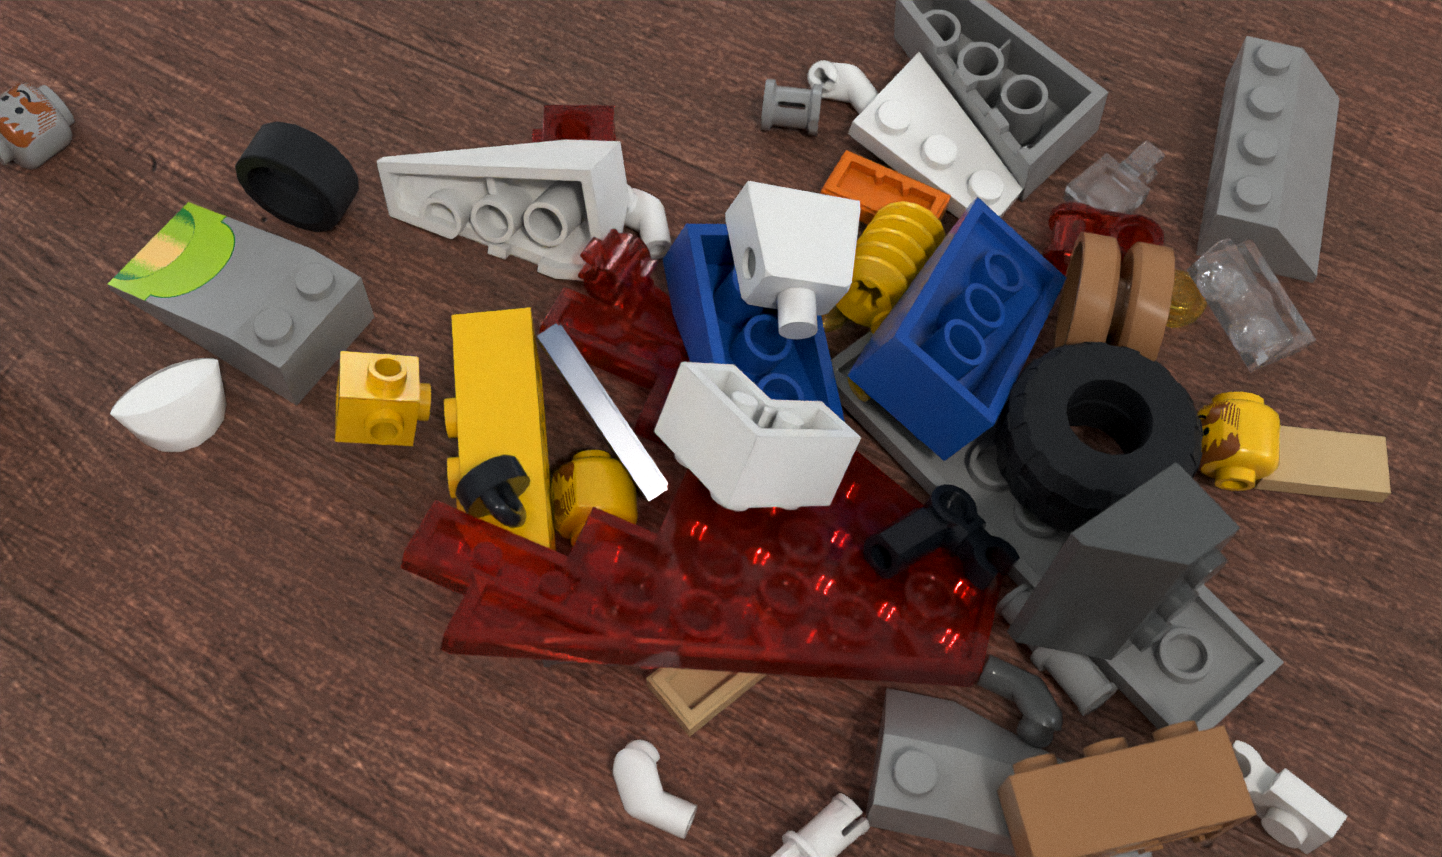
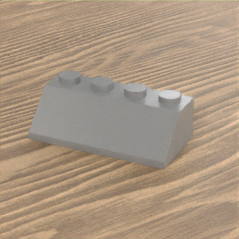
(1272, 158)

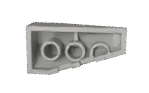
(942, 773)

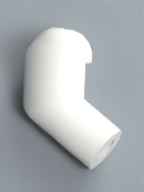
(842, 83)
(648, 218)
(643, 794)

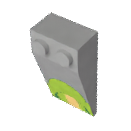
(248, 298)

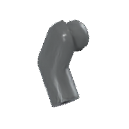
(1030, 694)

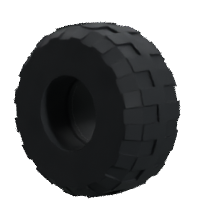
(1105, 390)

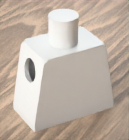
(793, 252)

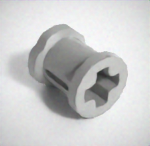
(789, 117)

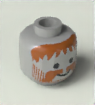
(32, 125)

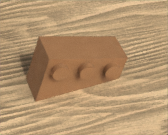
(1127, 795)

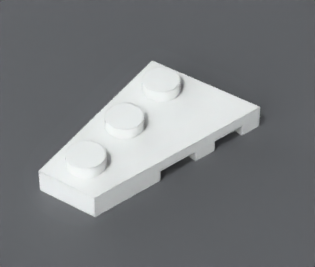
(932, 140)

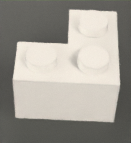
(753, 446)

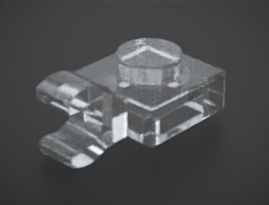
(1116, 185)

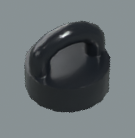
(495, 490)

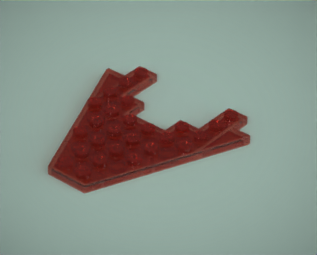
(715, 583)

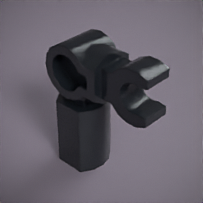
(945, 522)

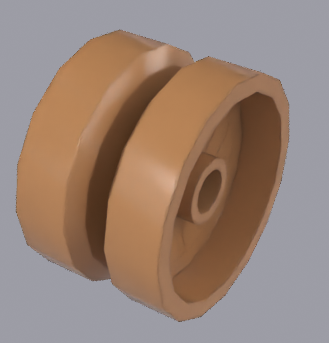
(1116, 300)

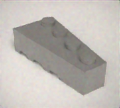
(1007, 82)

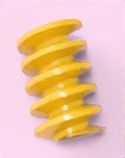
(889, 259)

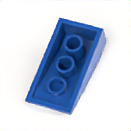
(726, 330)
(960, 332)

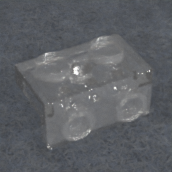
(1250, 303)

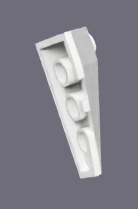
(515, 198)

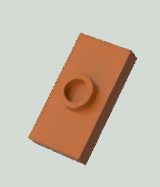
(878, 186)

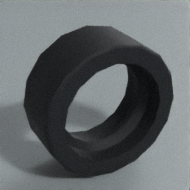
(297, 176)

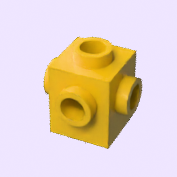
(379, 399)

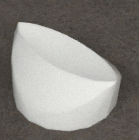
(175, 405)

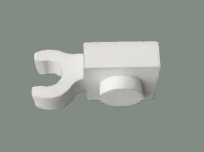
(1286, 804)

